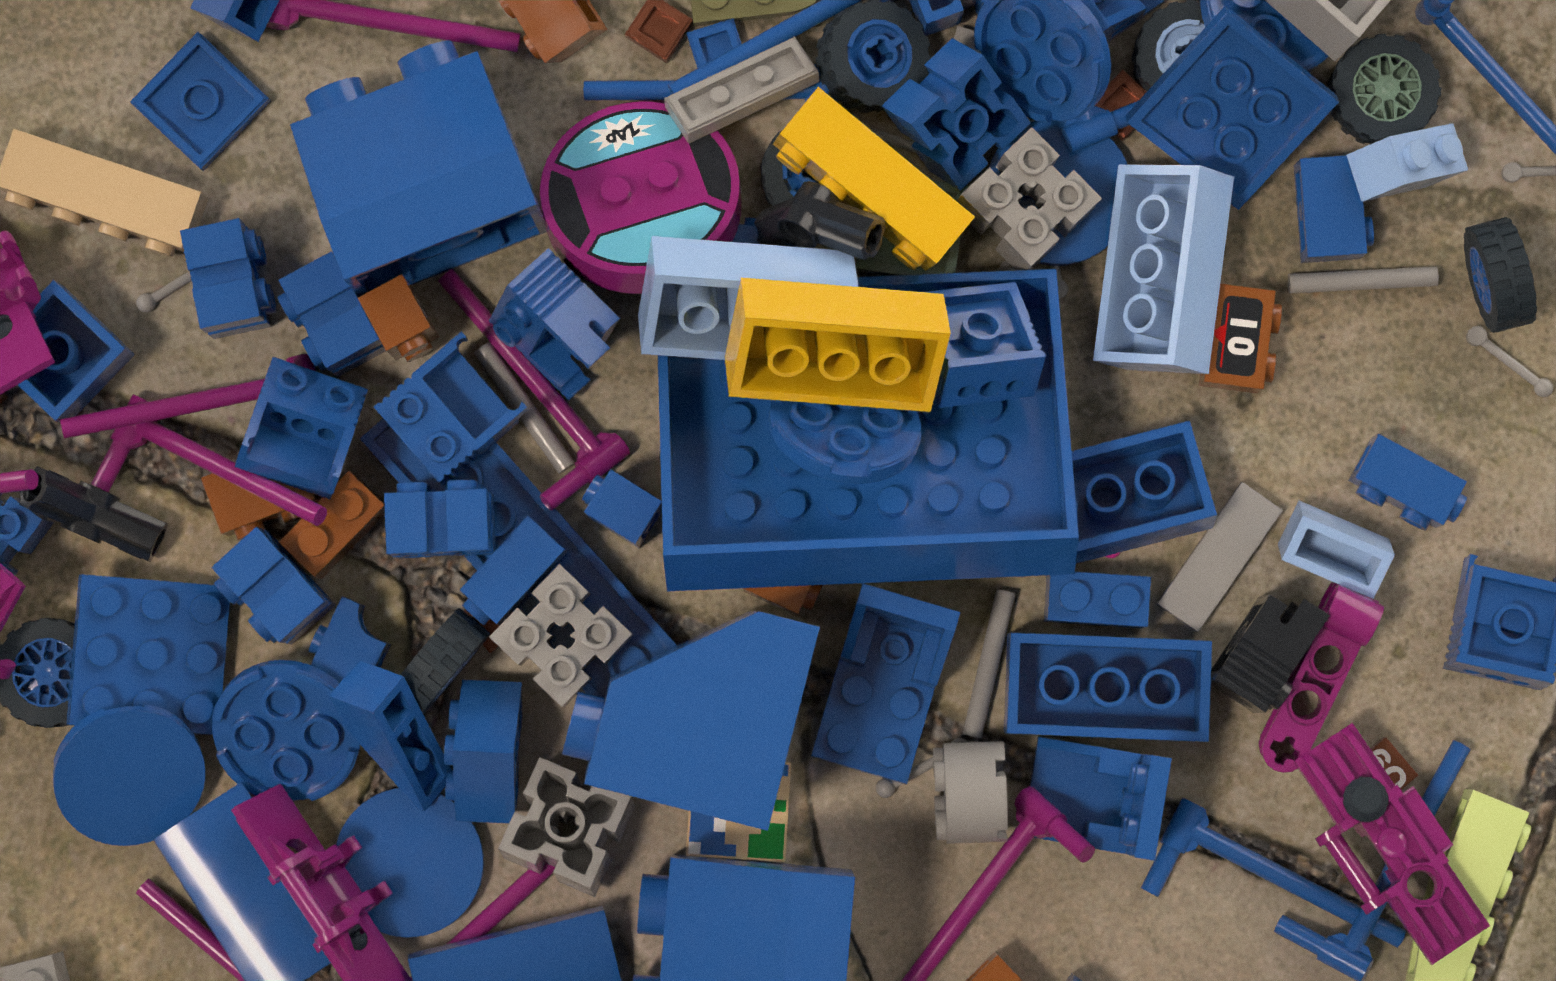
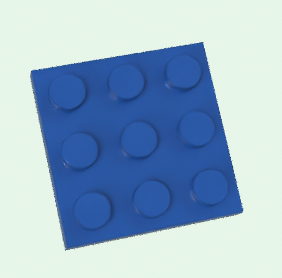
(1232, 105)
(149, 647)

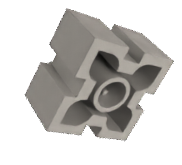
(1028, 171)
(563, 667)
(555, 798)

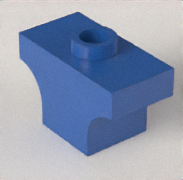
(346, 642)

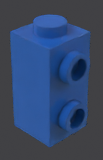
(1408, 482)
(511, 573)

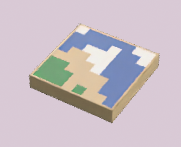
(731, 840)

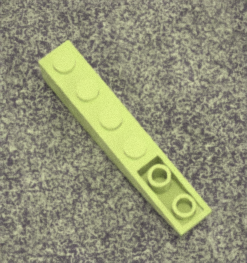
(1483, 842)

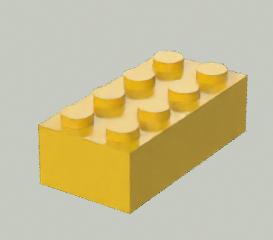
(873, 178)
(836, 344)

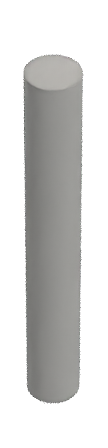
(1363, 279)
(532, 418)
(988, 663)

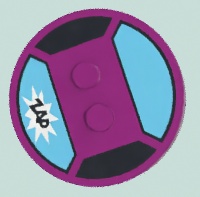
(631, 179)

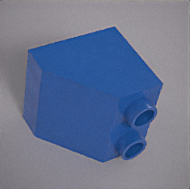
(415, 170)
(701, 720)
(748, 920)

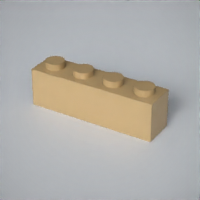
(99, 191)

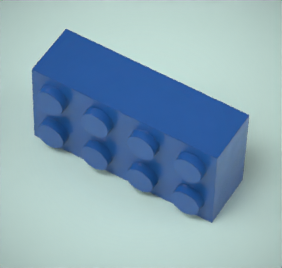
(1140, 491)
(1107, 687)

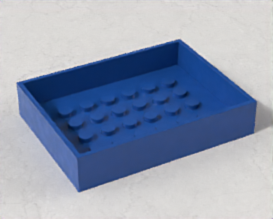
(975, 502)

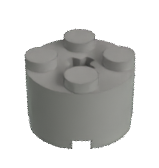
(973, 792)

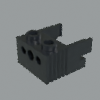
(1266, 652)

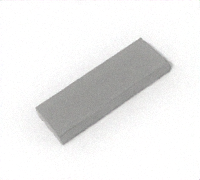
(741, 90)
(1219, 557)

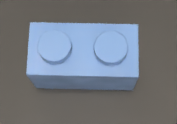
(1407, 162)
(1336, 549)

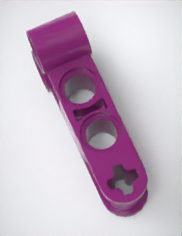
(1348, 628)

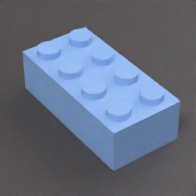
(1163, 268)
(695, 286)

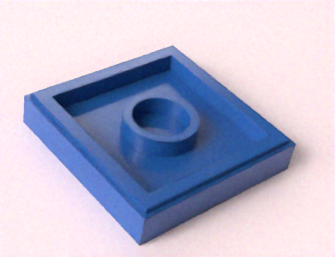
(200, 101)

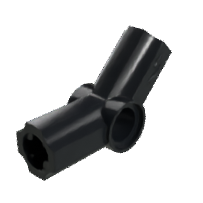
(820, 218)
(94, 514)

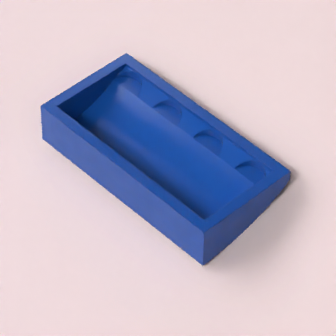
(230, 888)
(551, 949)

